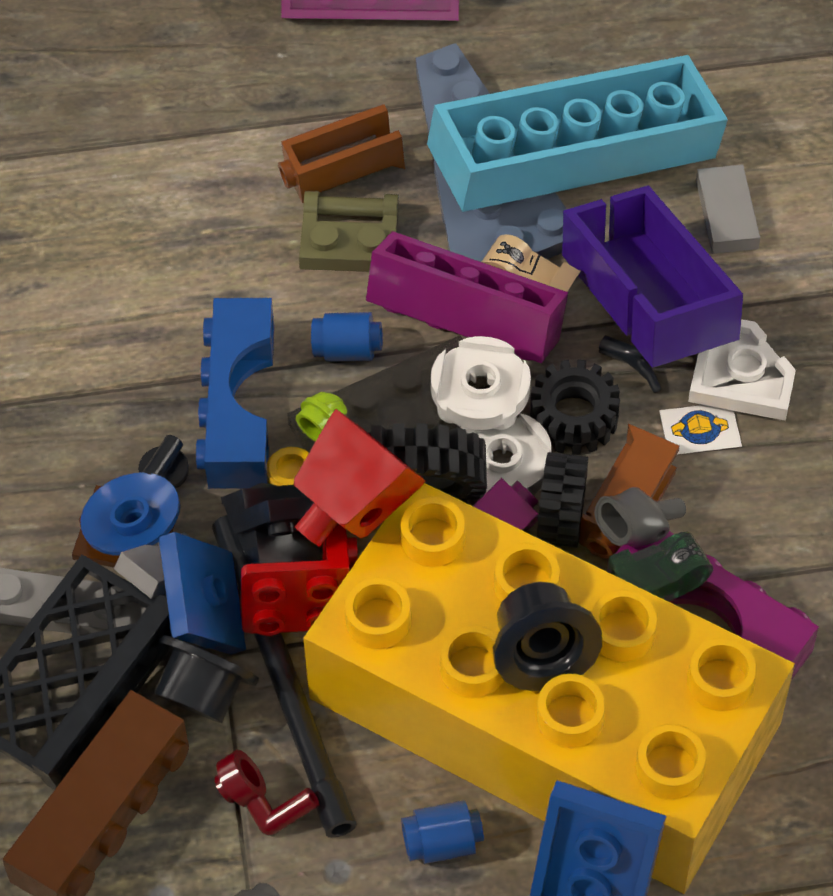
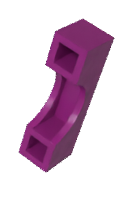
(751, 612)

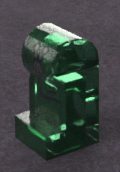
(664, 569)

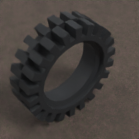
(444, 458)

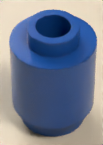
(346, 336)
(442, 832)

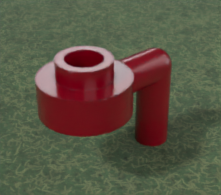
(243, 783)

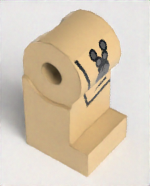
(518, 258)

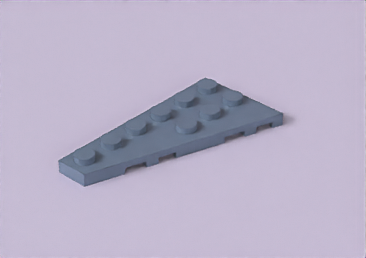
(536, 220)

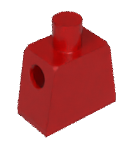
(351, 481)

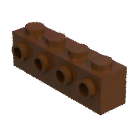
(98, 800)

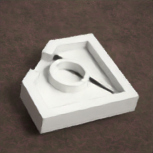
(744, 376)

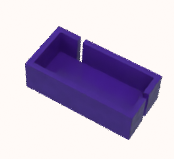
(652, 276)

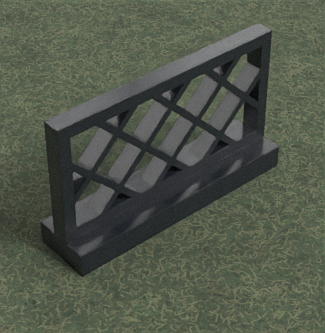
(124, 671)

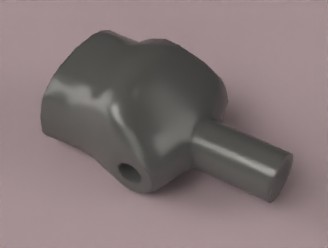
(636, 517)

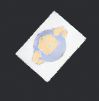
(700, 428)

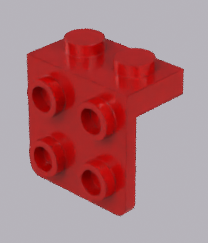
(294, 593)

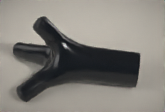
(630, 355)

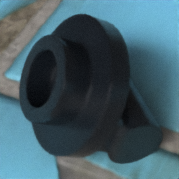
(166, 461)

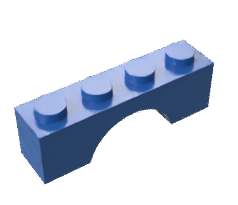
(235, 440)

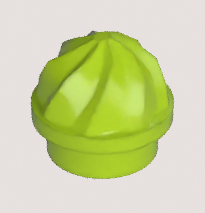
(316, 412)

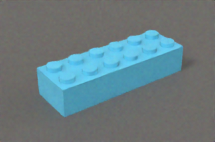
(575, 132)

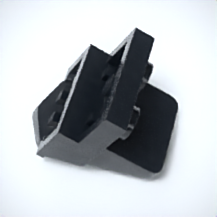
(266, 523)

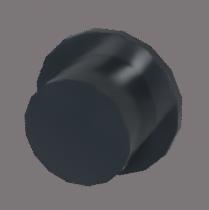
(543, 636)
(200, 680)

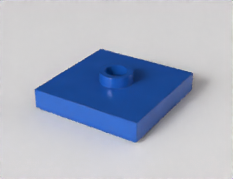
(202, 593)

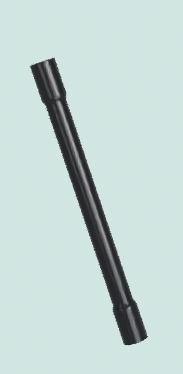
(333, 804)

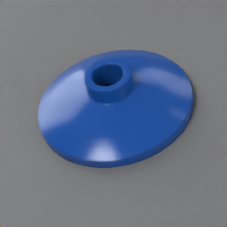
(130, 513)

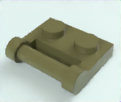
(344, 244)

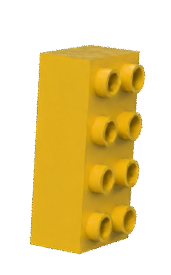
(658, 721)

